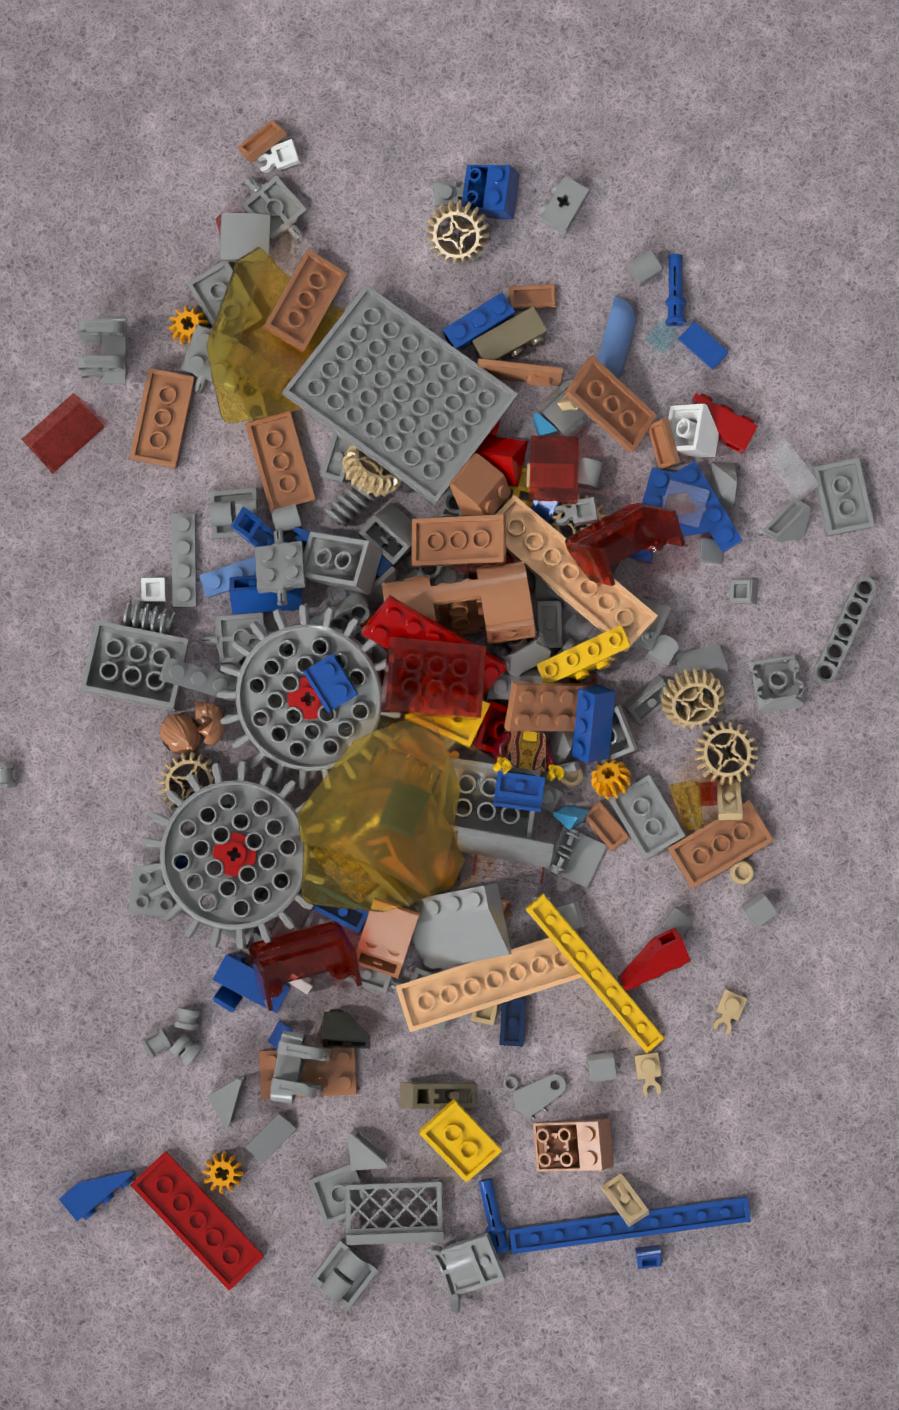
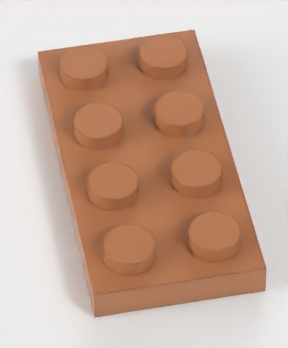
(305, 300)
(610, 404)
(162, 418)
(280, 461)
(459, 540)
(542, 706)
(719, 846)
(336, 1075)

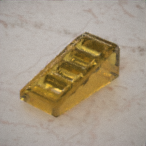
(687, 796)

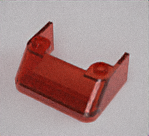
(622, 535)
(303, 955)

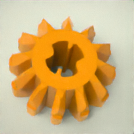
(178, 323)
(611, 779)
(220, 1180)

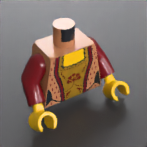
(525, 751)

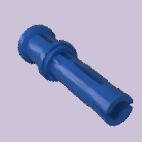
(675, 302)
(495, 1226)

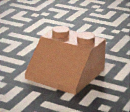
(479, 487)

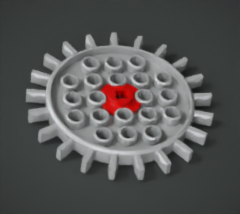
(250, 701)
(177, 844)

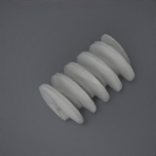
(348, 504)
(148, 619)

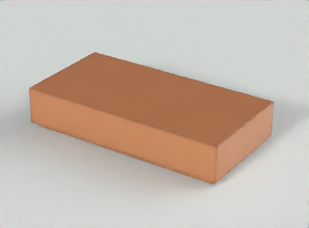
(262, 141)
(532, 296)
(663, 444)
(606, 826)

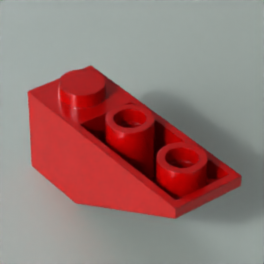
(732, 429)
(656, 958)

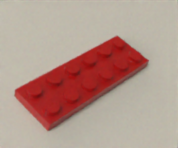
(402, 621)
(197, 1220)

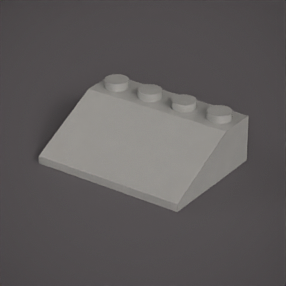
(127, 665)
(476, 801)
(460, 927)

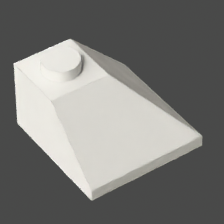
(693, 430)

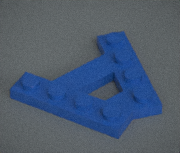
(713, 520)

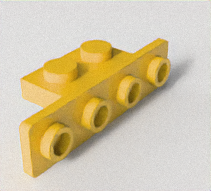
(585, 657)

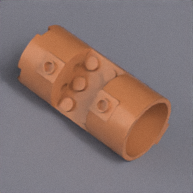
(491, 604)

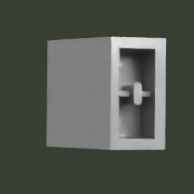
(391, 532)

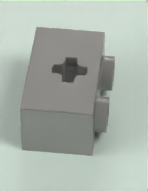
(573, 194)

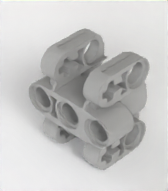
(113, 337)
(289, 1068)

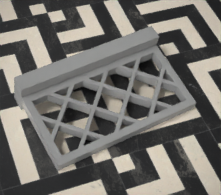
(398, 1233)

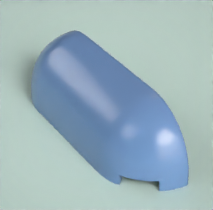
(617, 336)

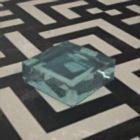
(661, 338)

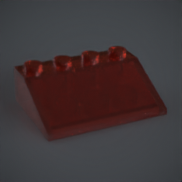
(433, 679)

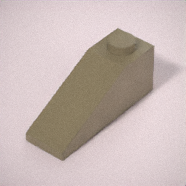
(436, 1094)

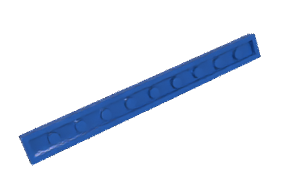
(615, 1228)

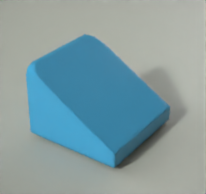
(543, 427)
(571, 816)

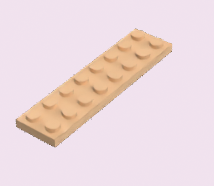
(546, 556)
(484, 984)

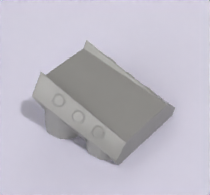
(567, 421)
(522, 653)
(777, 684)

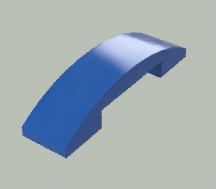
(252, 529)

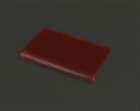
(63, 433)
(554, 469)

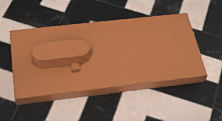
(531, 374)

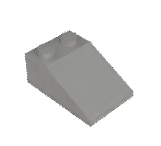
(341, 562)

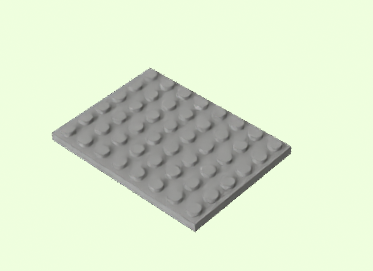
(400, 394)

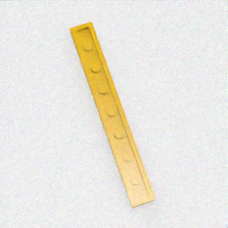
(595, 973)

